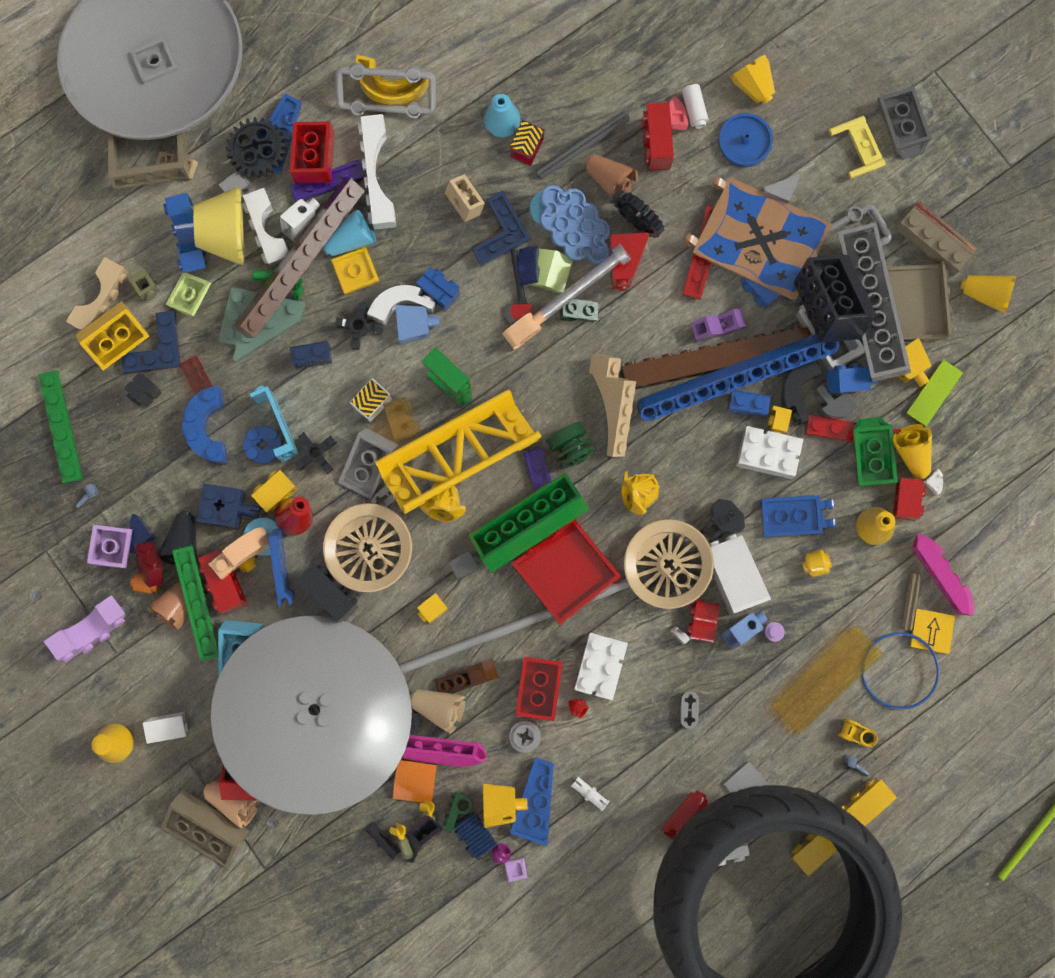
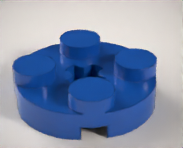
(254, 437)

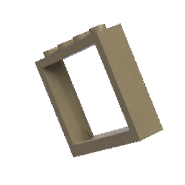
(147, 174)

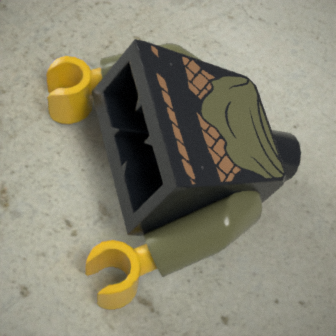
(420, 837)

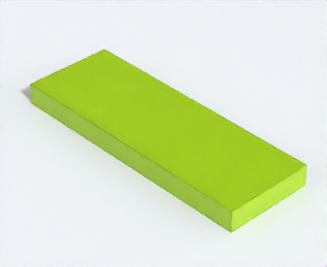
(934, 393)

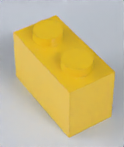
(273, 491)

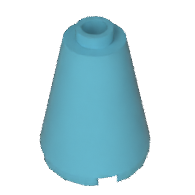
(501, 116)
(350, 235)

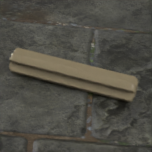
(911, 601)

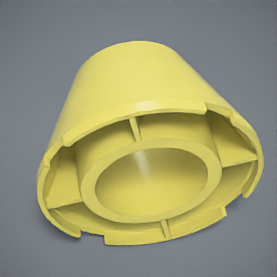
(221, 226)

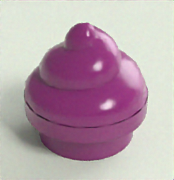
(501, 853)

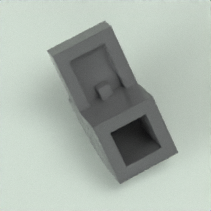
(834, 408)

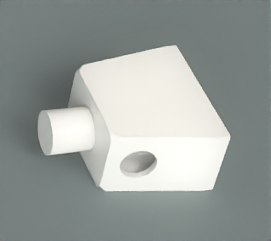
(297, 218)

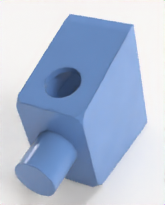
(414, 323)
(743, 629)

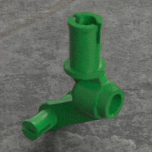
(262, 276)

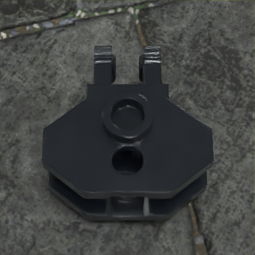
(723, 521)

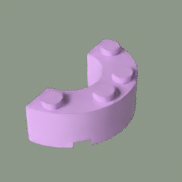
(86, 633)

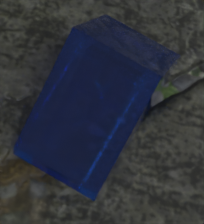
(140, 533)

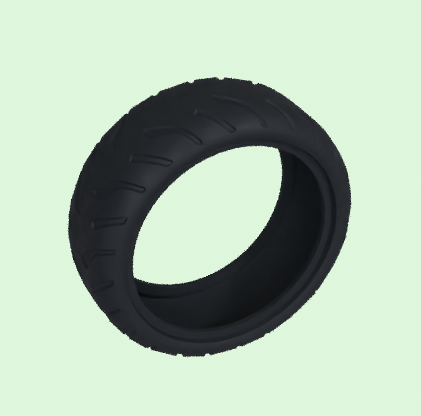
(727, 823)

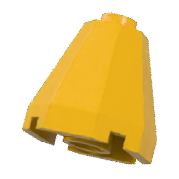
(756, 80)

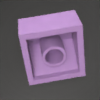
(109, 546)

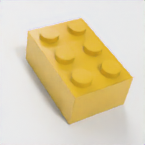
(112, 335)

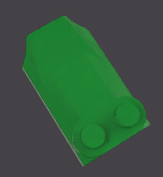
(874, 452)

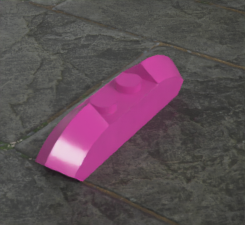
(938, 568)
(444, 751)

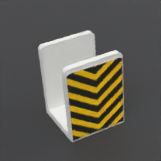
(370, 400)

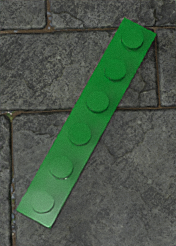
(60, 427)
(196, 602)

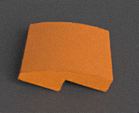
(414, 781)

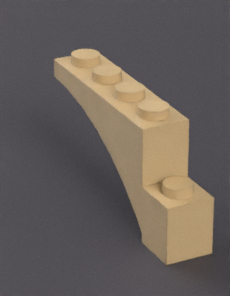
(617, 398)

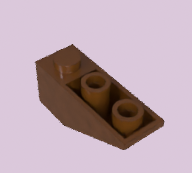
(467, 677)

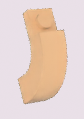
(239, 551)

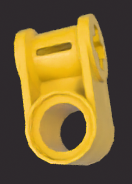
(854, 733)

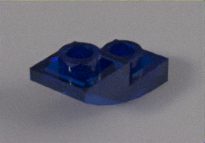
(528, 265)

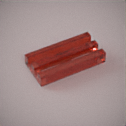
(190, 380)

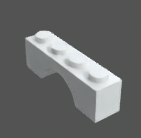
(259, 208)

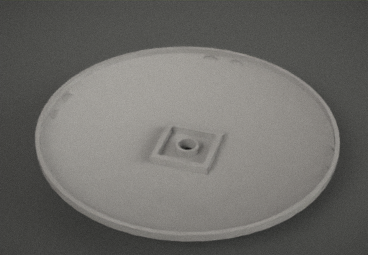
(109, 71)
(304, 759)

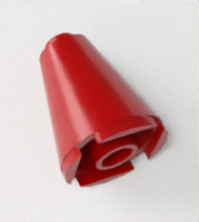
(294, 516)
(688, 808)

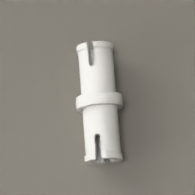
(590, 794)

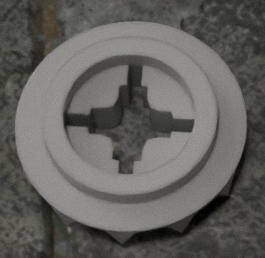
(533, 732)

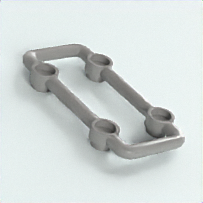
(412, 74)
(854, 216)

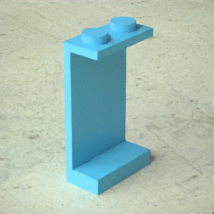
(288, 450)

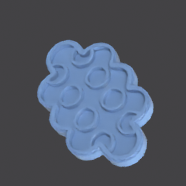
(574, 224)

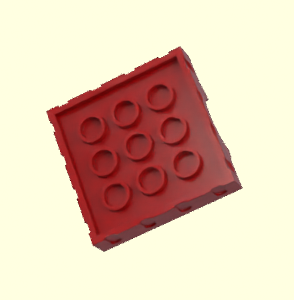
(566, 571)

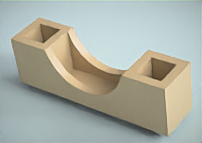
(111, 278)

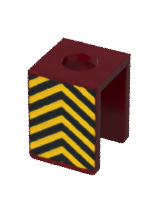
(527, 142)

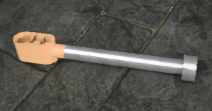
(529, 324)

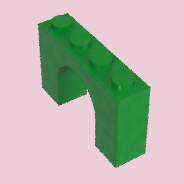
(448, 377)

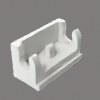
(165, 727)

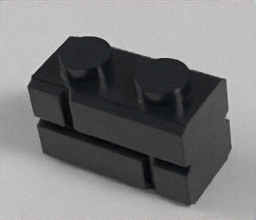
(142, 390)

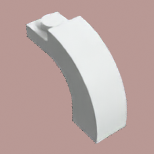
(399, 295)

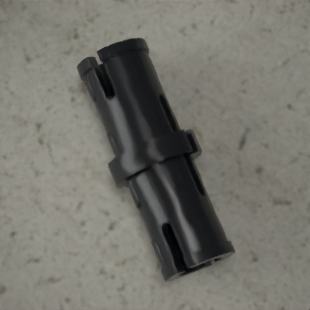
(383, 841)

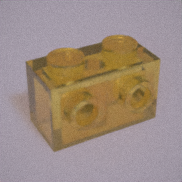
(400, 419)

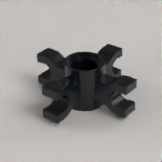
(360, 318)
(307, 459)

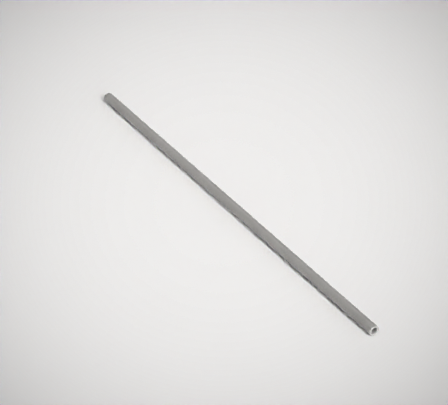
(495, 633)

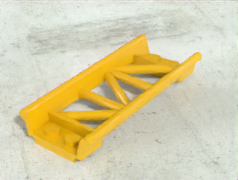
(398, 477)

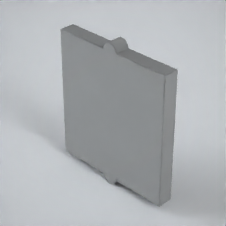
(744, 778)

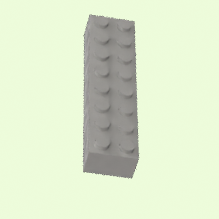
(884, 337)

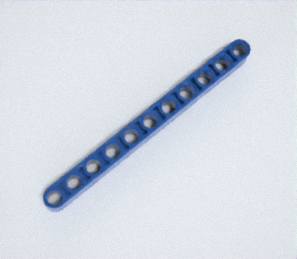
(727, 374)

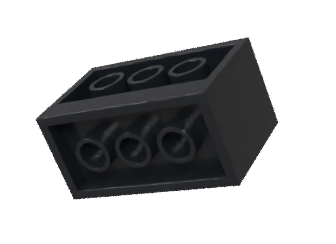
(834, 298)

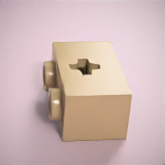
(464, 198)

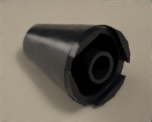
(181, 533)

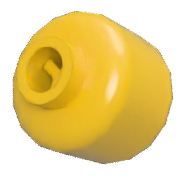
(817, 563)

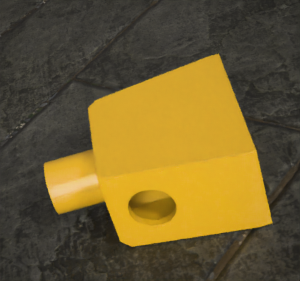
(918, 363)
(501, 805)

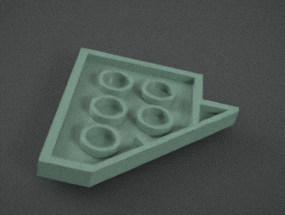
(283, 319)

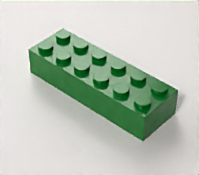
(528, 522)

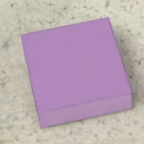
(516, 869)

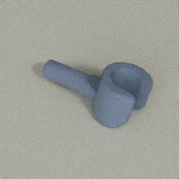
(91, 491)
(851, 761)

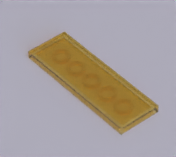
(827, 679)

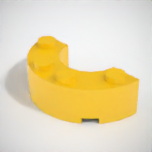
(389, 92)

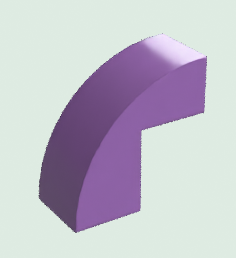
(717, 326)

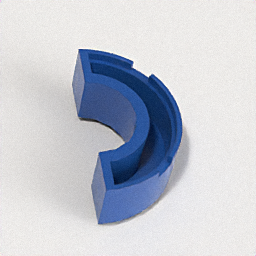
(181, 214)
(195, 423)

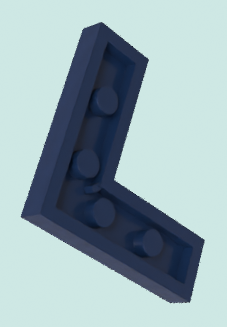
(512, 237)
(168, 348)

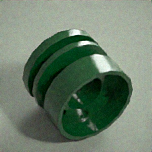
(571, 446)

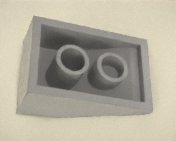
(360, 469)

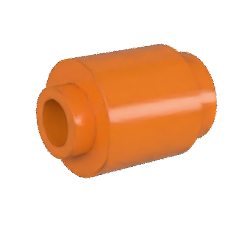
(139, 585)

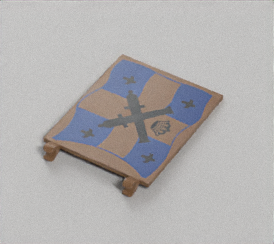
(759, 237)

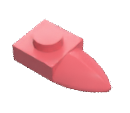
(678, 114)

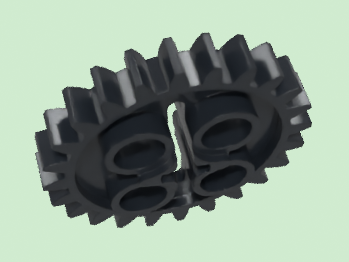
(261, 163)
(629, 205)

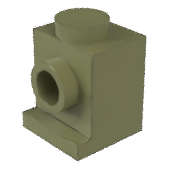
(142, 279)

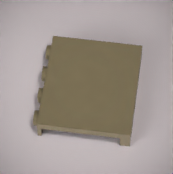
(922, 301)

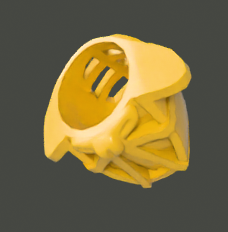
(642, 492)
(447, 501)

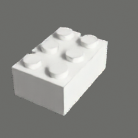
(769, 452)
(600, 666)

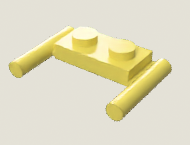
(864, 145)

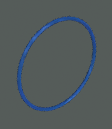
(937, 675)

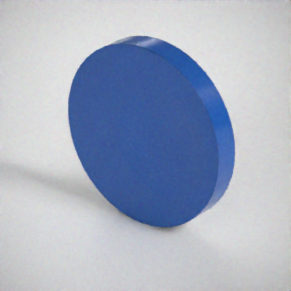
(745, 140)

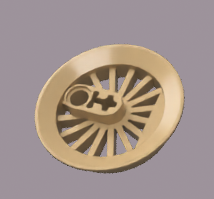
(348, 523)
(648, 539)

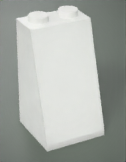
(737, 575)

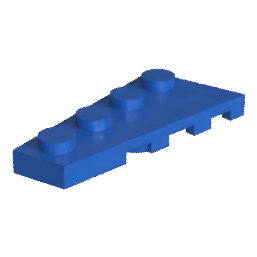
(284, 116)
(534, 822)

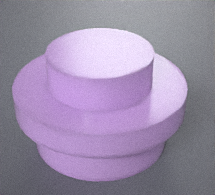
(774, 631)

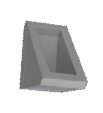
(783, 189)

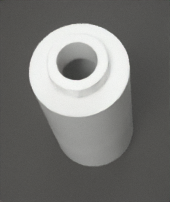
(695, 106)

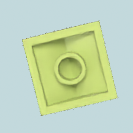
(553, 270)
(188, 294)

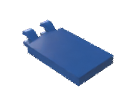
(795, 516)
(280, 567)

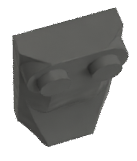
(905, 122)

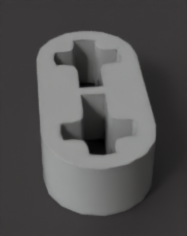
(381, 494)
(694, 710)

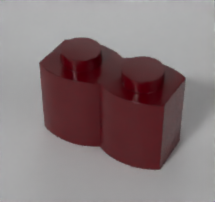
(149, 564)

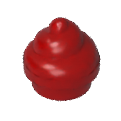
(578, 708)

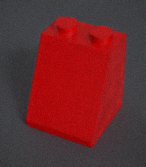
(635, 245)

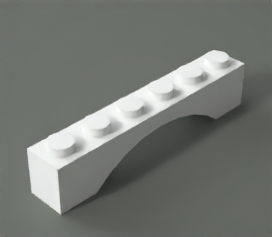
(374, 135)

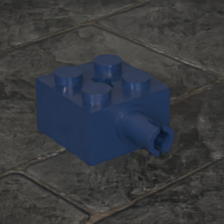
(231, 513)

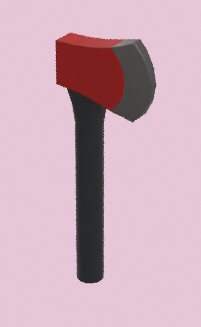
(514, 312)

